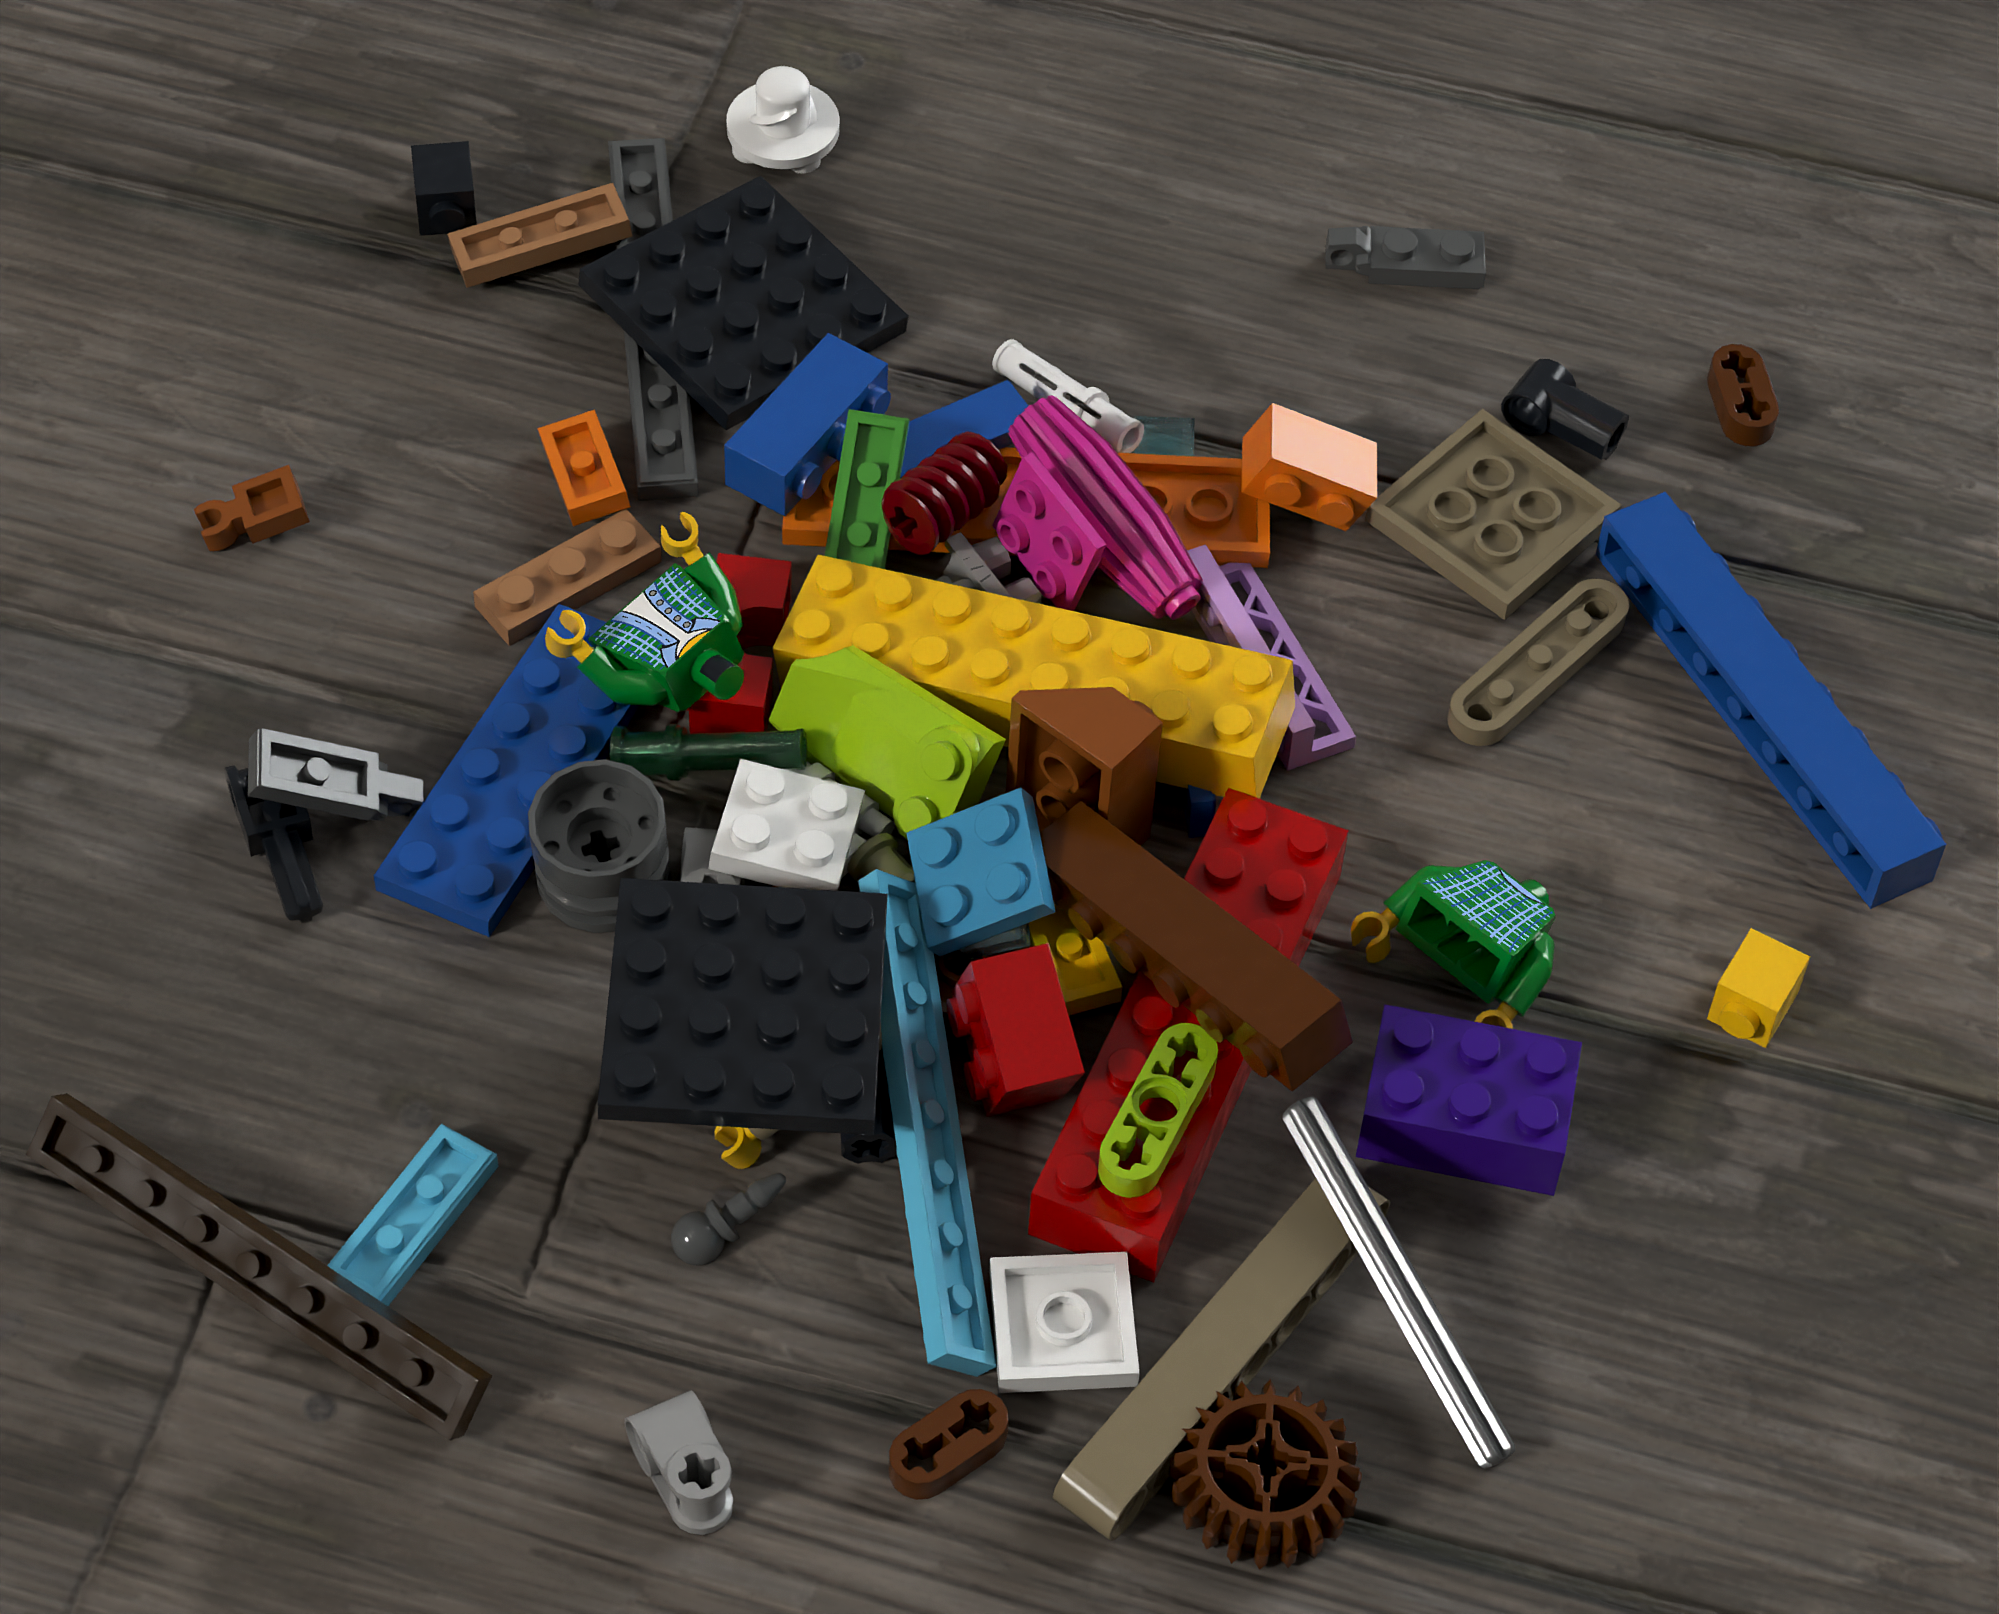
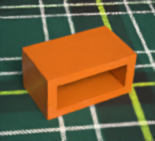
(1309, 467)

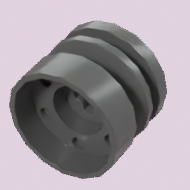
(589, 832)

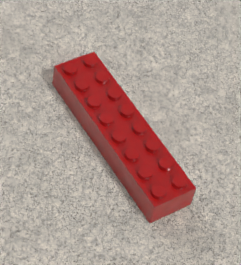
(1274, 878)

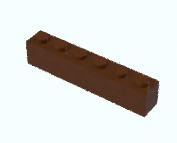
(1192, 949)

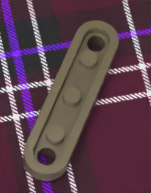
(1537, 662)

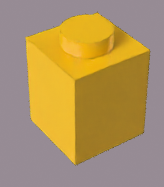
(1758, 988)

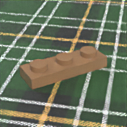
(539, 235)
(567, 576)

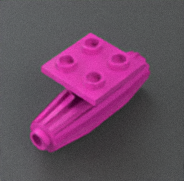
(1084, 510)

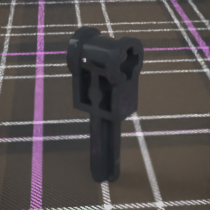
(280, 834)

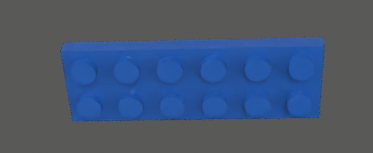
(471, 835)

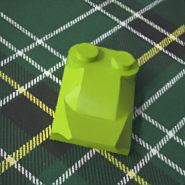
(887, 736)

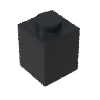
(443, 187)

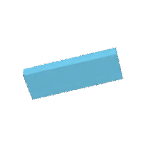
(414, 1214)

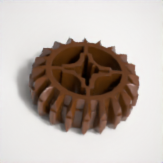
(1316, 1469)

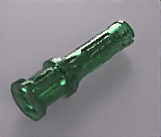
(678, 752)

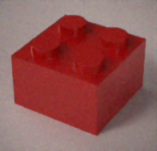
(1015, 1030)

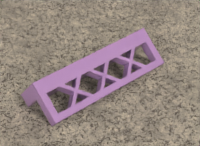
(1233, 625)

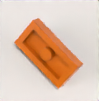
(584, 467)

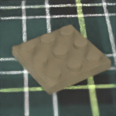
(1492, 513)

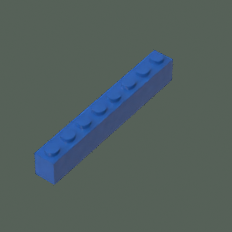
(1771, 700)

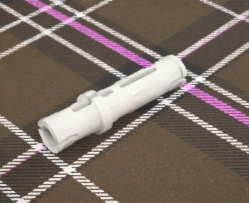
(1023, 365)

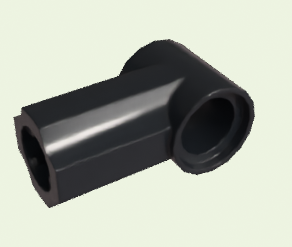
(1550, 402)

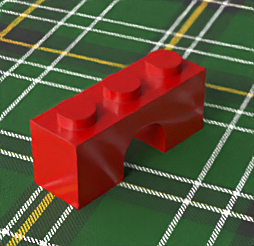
(764, 603)

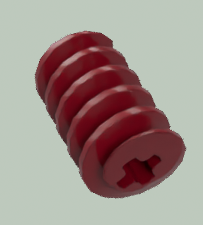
(944, 492)

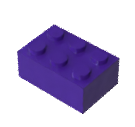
(1469, 1100)

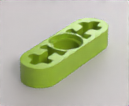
(1159, 1136)

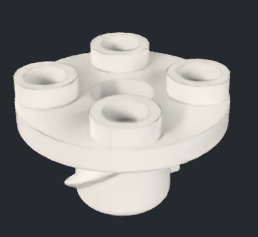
(783, 122)

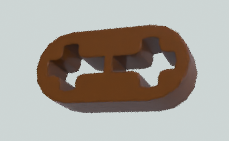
(1731, 396)
(958, 1452)

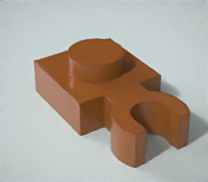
(260, 508)

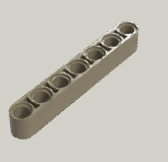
(1218, 1350)

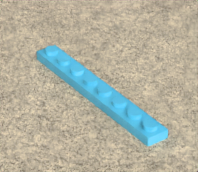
(930, 1141)

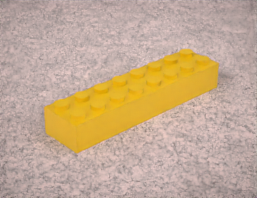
(978, 649)

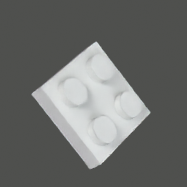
(786, 828)
(1063, 1322)

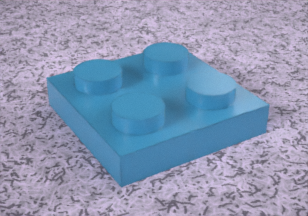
(980, 872)

